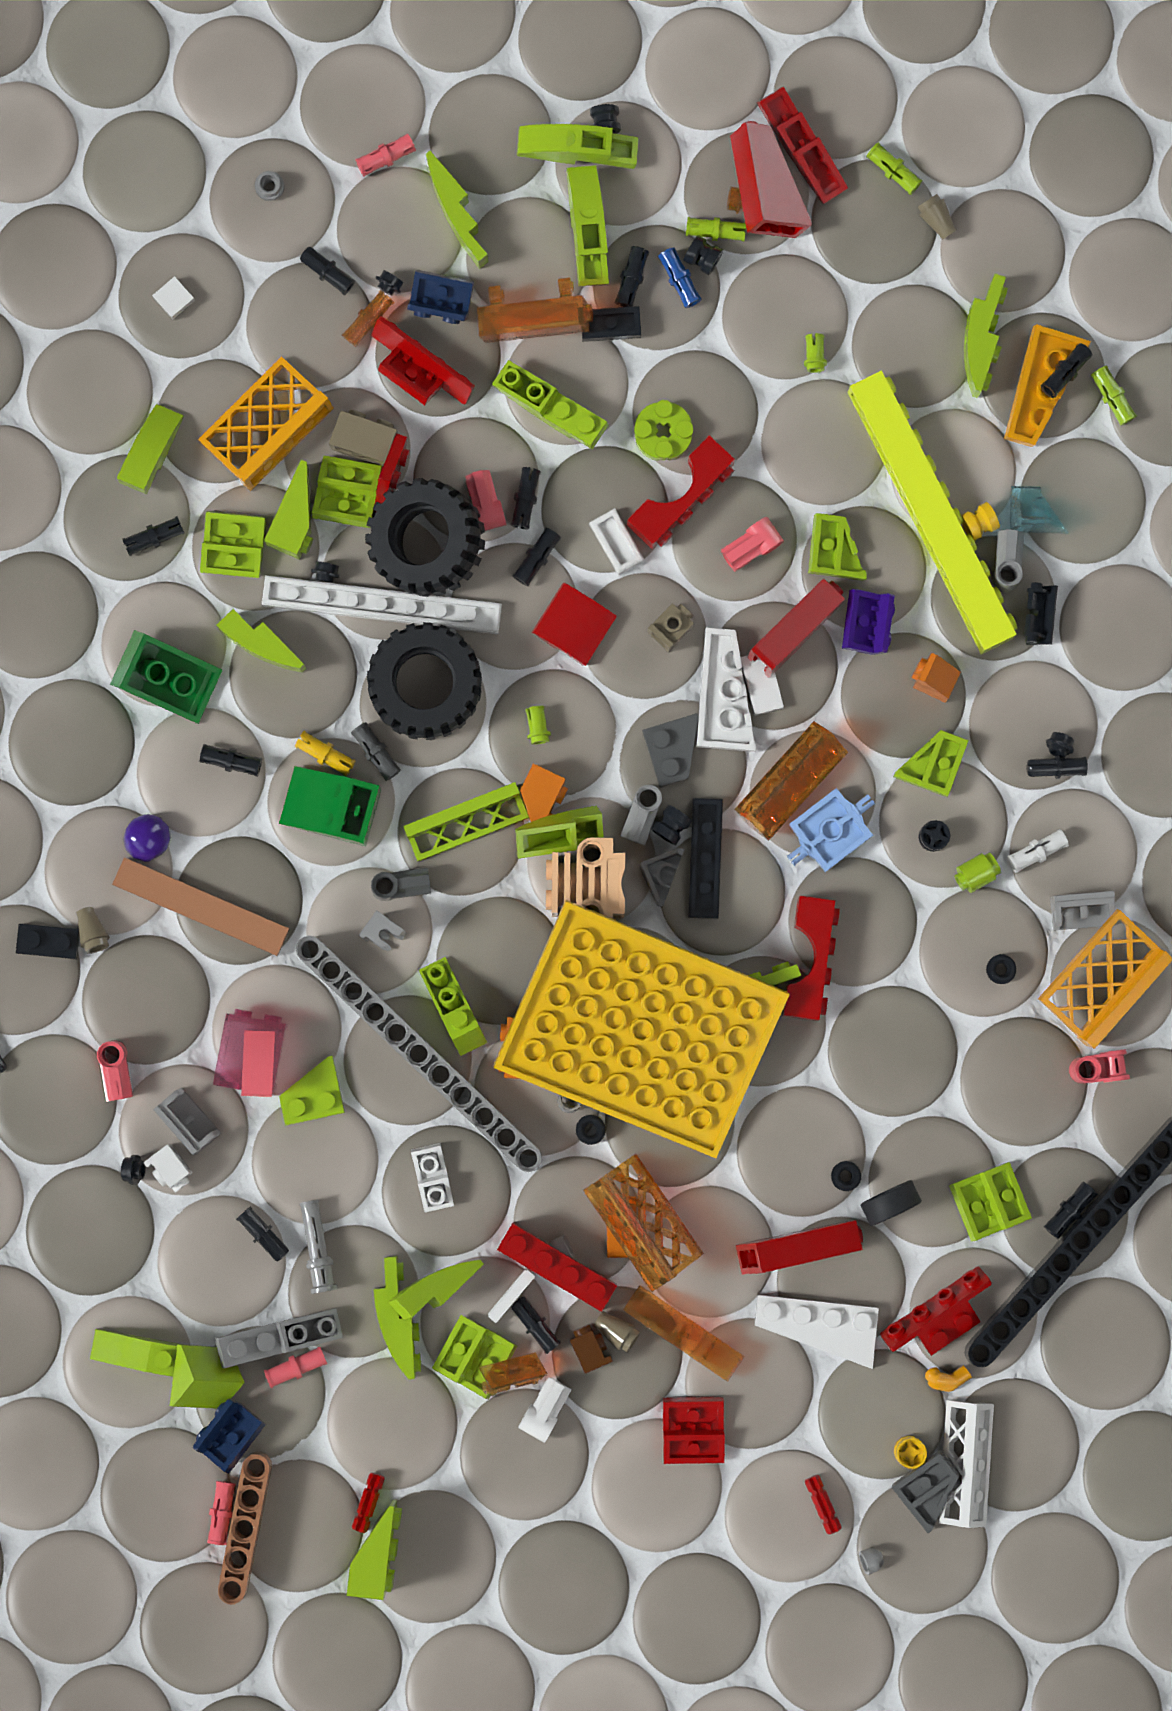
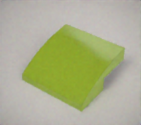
(346, 491)
(233, 544)
(990, 1201)
(469, 1349)

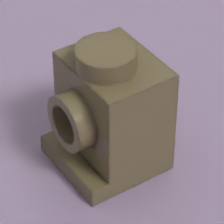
(670, 637)

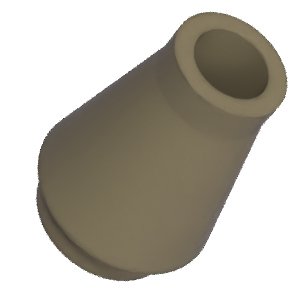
(937, 216)
(92, 933)
(617, 1331)

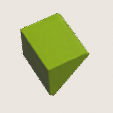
(200, 1378)

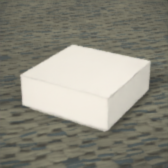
(173, 298)

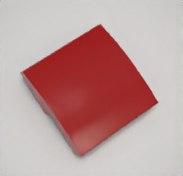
(574, 624)
(693, 1430)

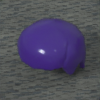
(146, 837)

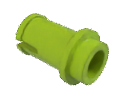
(815, 353)
(537, 725)

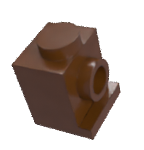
(589, 1349)

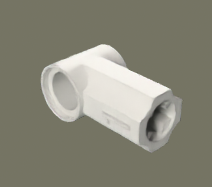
(542, 1415)

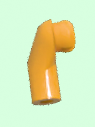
(947, 1382)

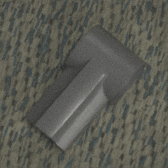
(405, 884)

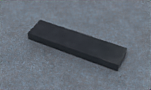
(705, 858)

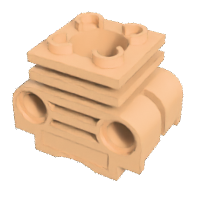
(588, 883)

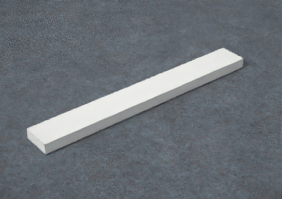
(381, 604)

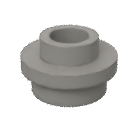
(269, 177)

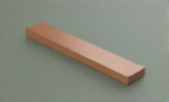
(200, 906)

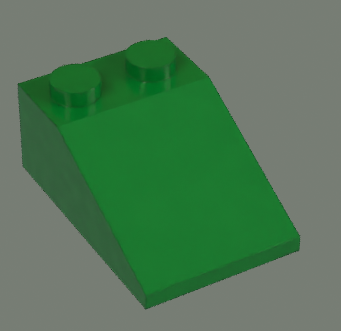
(166, 676)

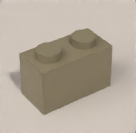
(362, 437)

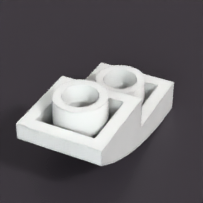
(432, 1177)

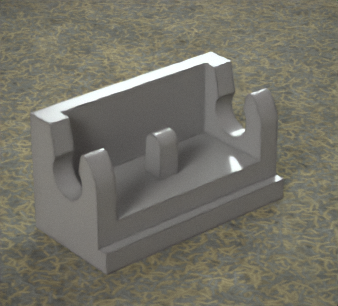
(1081, 910)
(378, 928)
(187, 1121)

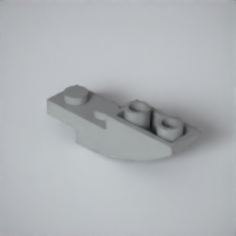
(278, 1338)

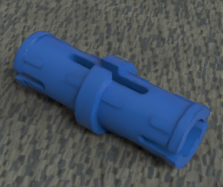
(679, 277)

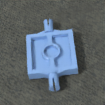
(830, 830)

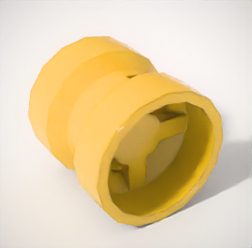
(980, 521)
(914, 1454)

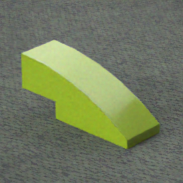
(150, 449)
(259, 642)
(558, 832)
(433, 1288)

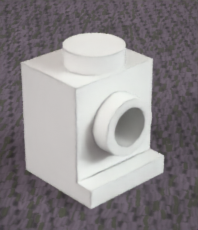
(169, 1168)

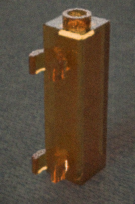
(534, 318)

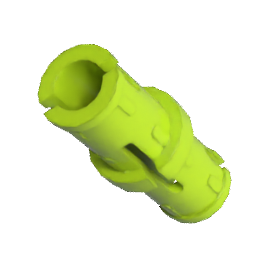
(894, 168)
(715, 229)
(1113, 395)

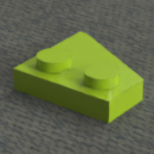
(833, 550)

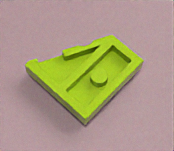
(934, 764)
(313, 1095)

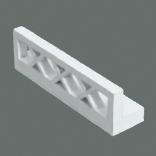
(975, 1470)

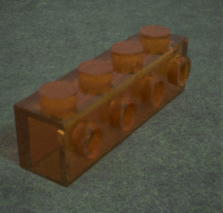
(813, 759)

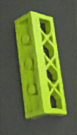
(461, 811)

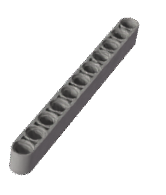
(405, 1046)

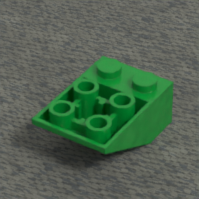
(330, 805)

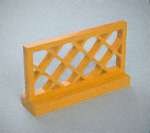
(287, 434)
(1126, 993)

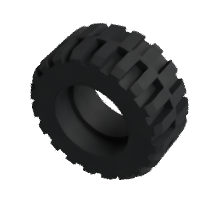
(389, 528)
(416, 641)

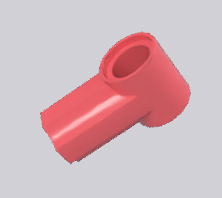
(485, 500)
(757, 541)
(115, 1075)

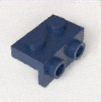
(440, 296)
(228, 1434)

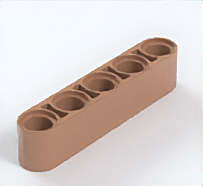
(238, 1541)

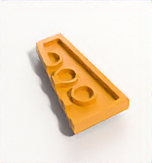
(1031, 405)

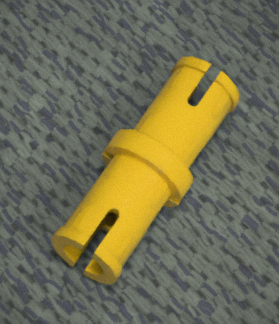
(325, 753)

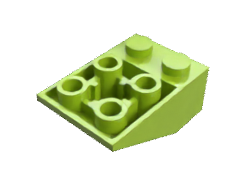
(370, 1567)

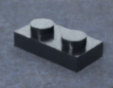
(614, 324)
(47, 941)

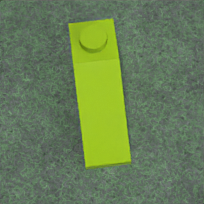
(292, 522)
(134, 1352)

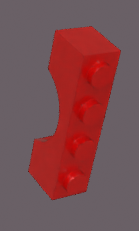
(655, 520)
(815, 920)
(557, 1267)

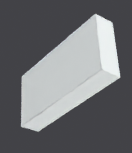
(616, 541)
(762, 690)
(511, 1295)

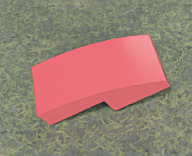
(258, 1063)

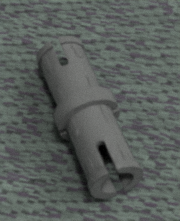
(375, 751)

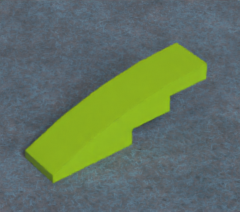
(452, 200)

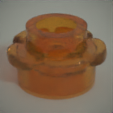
(734, 200)

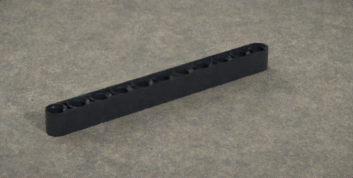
(1067, 1247)

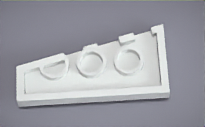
(723, 704)
(828, 1326)

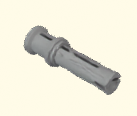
(311, 1210)

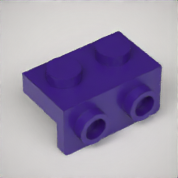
(868, 622)

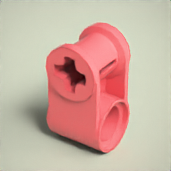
(1105, 1067)

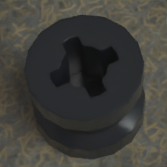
(606, 116)
(937, 831)

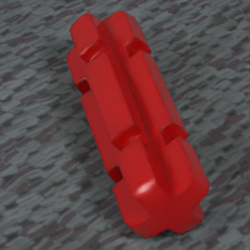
(368, 1502)
(823, 1504)

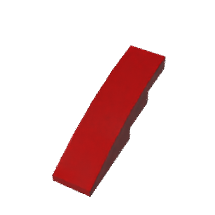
(802, 145)

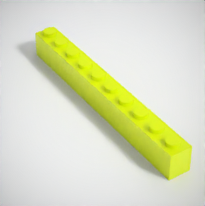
(931, 512)

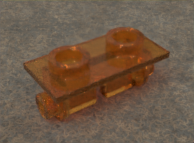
(514, 1371)

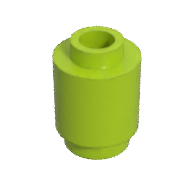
(977, 872)

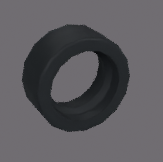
(891, 1203)

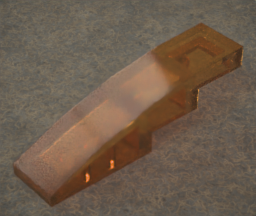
(683, 1333)

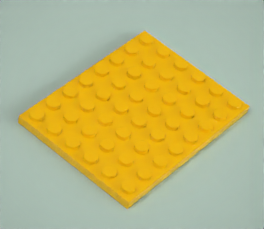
(640, 1029)

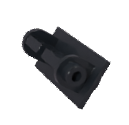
(1041, 617)

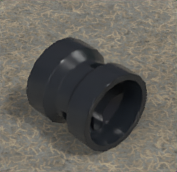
(703, 255)
(671, 825)

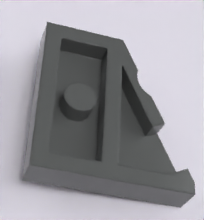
(672, 748)
(927, 1489)

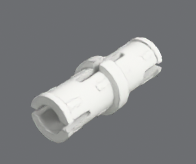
(1037, 851)

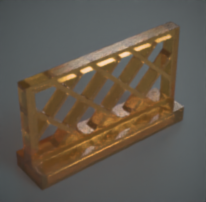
(632, 1229)

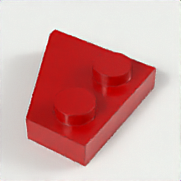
(390, 473)

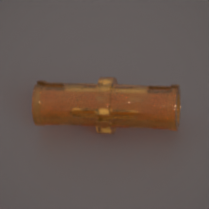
(367, 318)

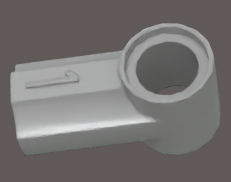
(1008, 557)
(640, 817)

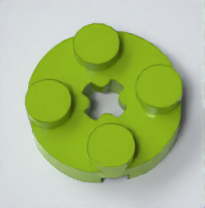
(663, 414)

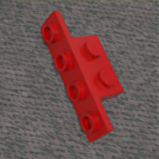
(416, 368)
(940, 1317)

